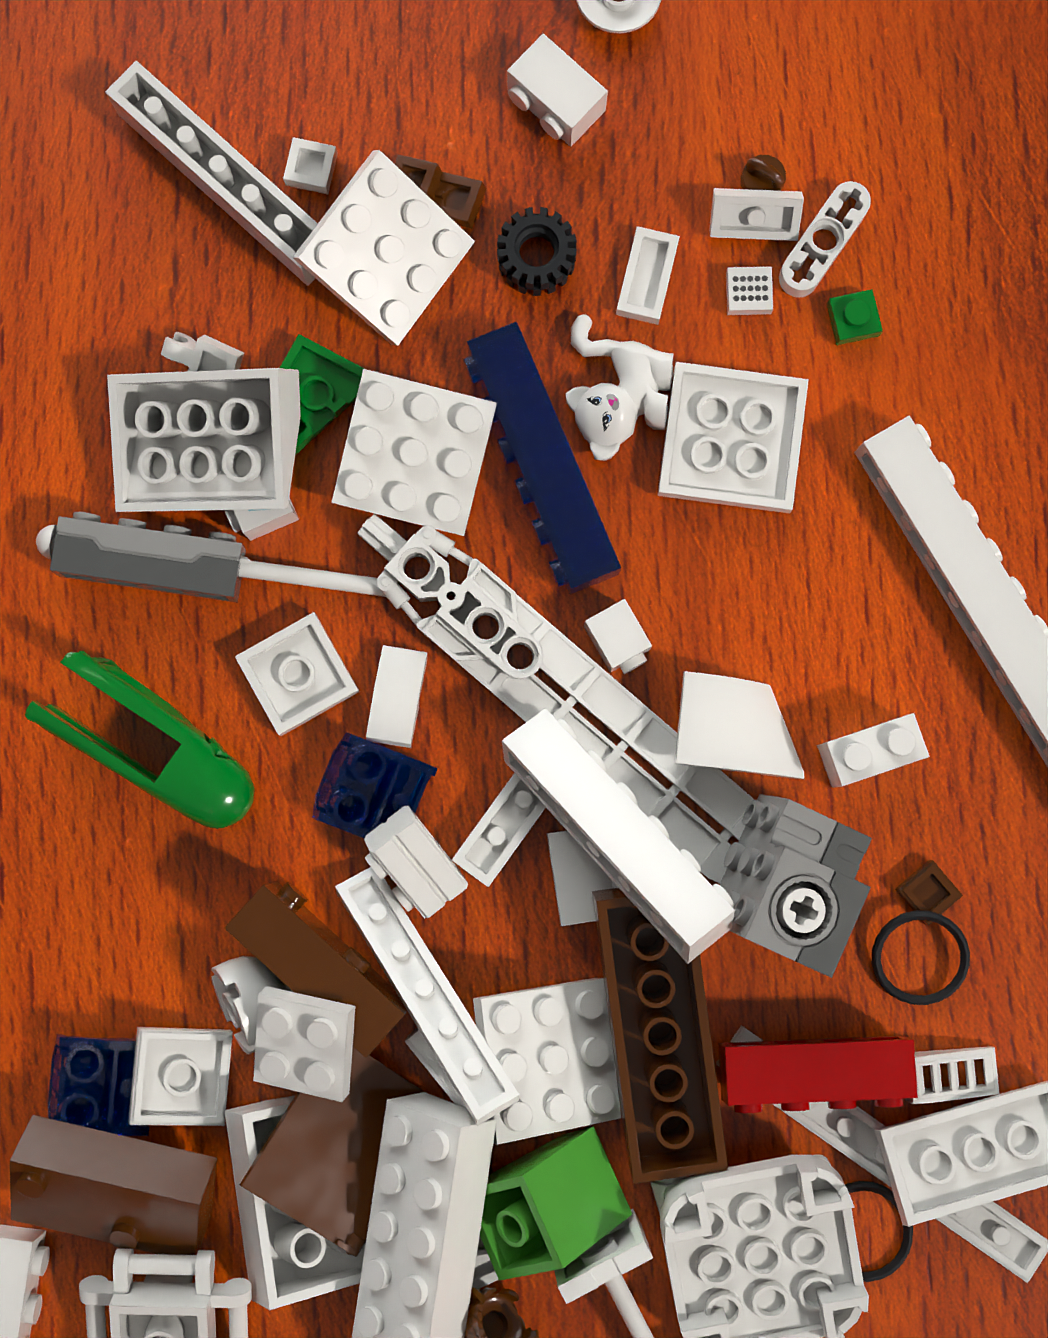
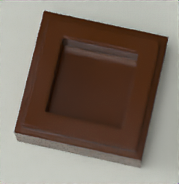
(929, 890)

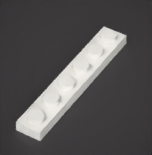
(428, 996)

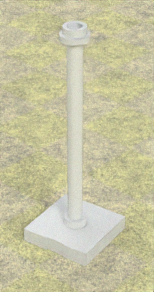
(606, 1263)

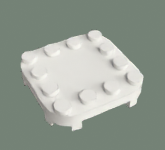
(764, 1251)

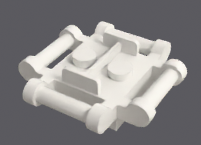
(166, 1300)

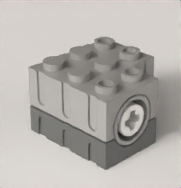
(796, 882)

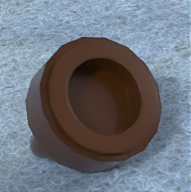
(763, 174)

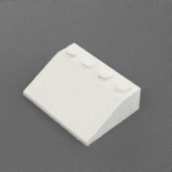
(204, 439)
(281, 1255)

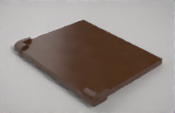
(327, 1153)

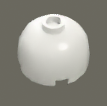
(237, 991)

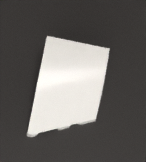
(733, 727)

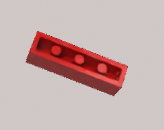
(817, 1071)

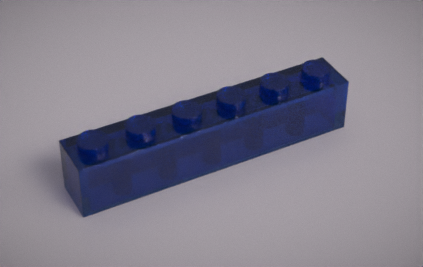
(543, 460)

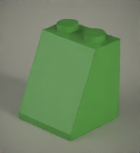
(551, 1206)

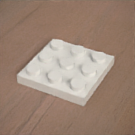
(384, 248)
(733, 437)
(414, 452)
(555, 1054)

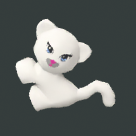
(609, 412)

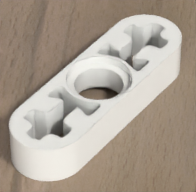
(821, 221)

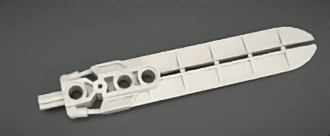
(574, 672)

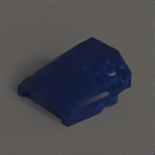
(368, 785)
(93, 1083)

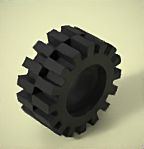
(531, 226)

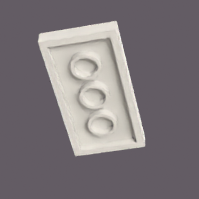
(968, 1154)

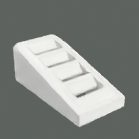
(954, 1091)

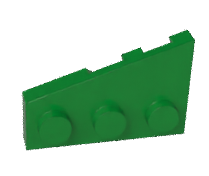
(325, 384)

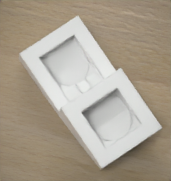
(396, 696)

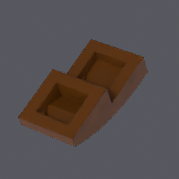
(454, 194)

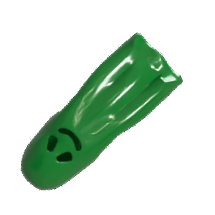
(196, 781)

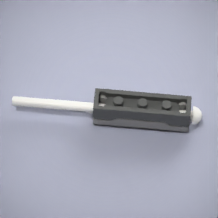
(171, 560)

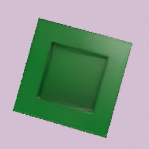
(854, 317)

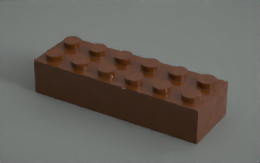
(658, 1047)

